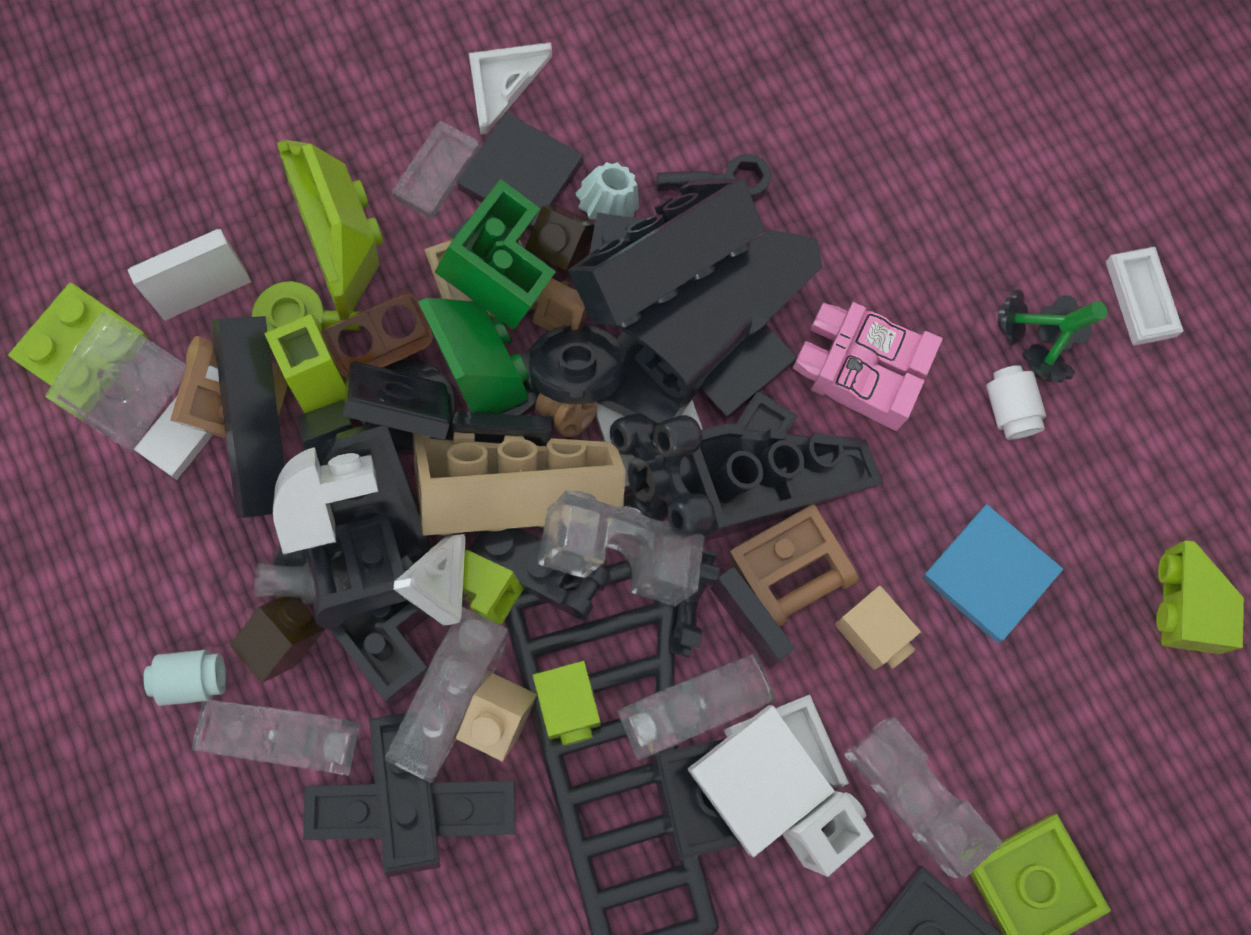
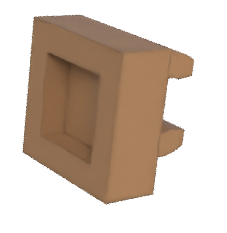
(559, 307)

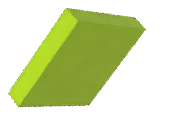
(1039, 883)

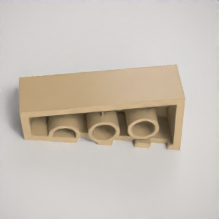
(507, 483)

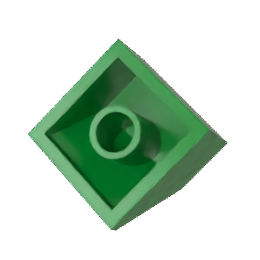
(477, 354)

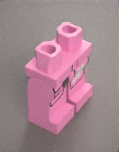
(870, 363)

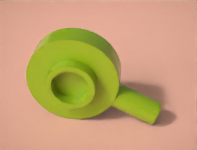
(291, 301)

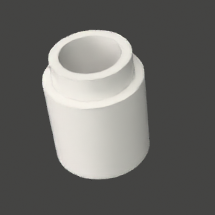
(1016, 402)

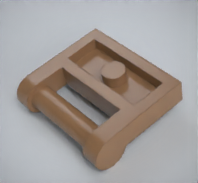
(199, 398)
(787, 550)

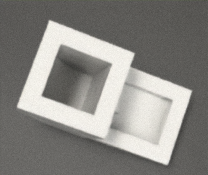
(305, 493)

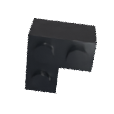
(381, 649)

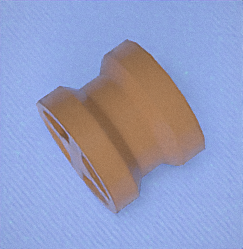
(567, 418)

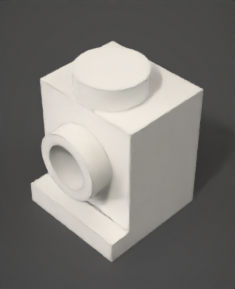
(841, 838)

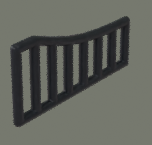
(568, 797)

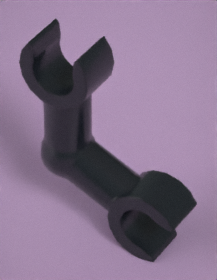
(686, 632)

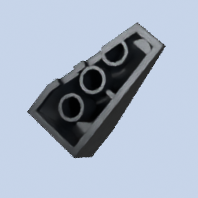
(775, 474)

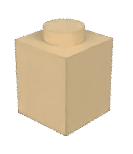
(879, 630)
(496, 716)

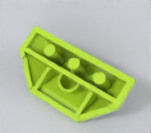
(334, 221)

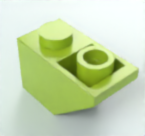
(307, 363)
(1198, 603)

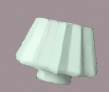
(609, 191)

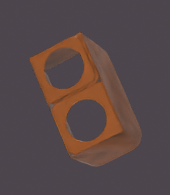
(396, 347)

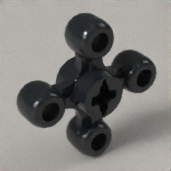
(664, 471)

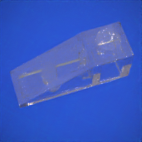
(696, 706)
(438, 709)
(276, 736)

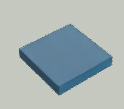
(992, 573)

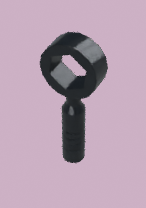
(675, 180)

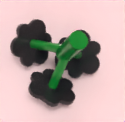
(1059, 323)

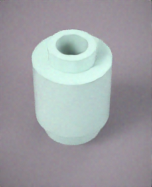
(185, 677)

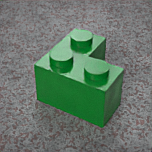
(490, 263)

